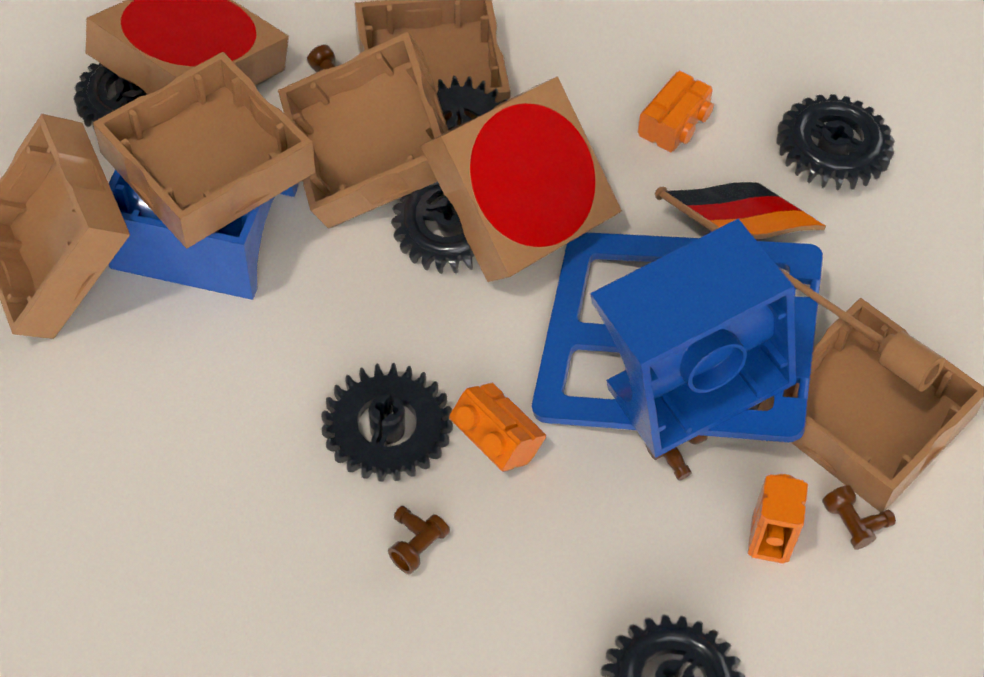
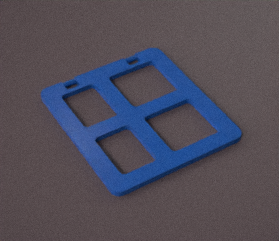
(567, 334)

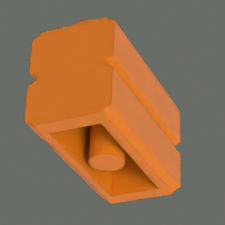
(676, 111)
(497, 426)
(778, 518)

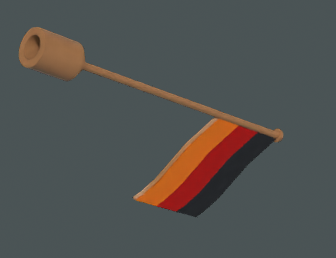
(770, 215)

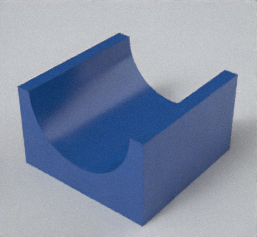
(217, 263)
(699, 336)

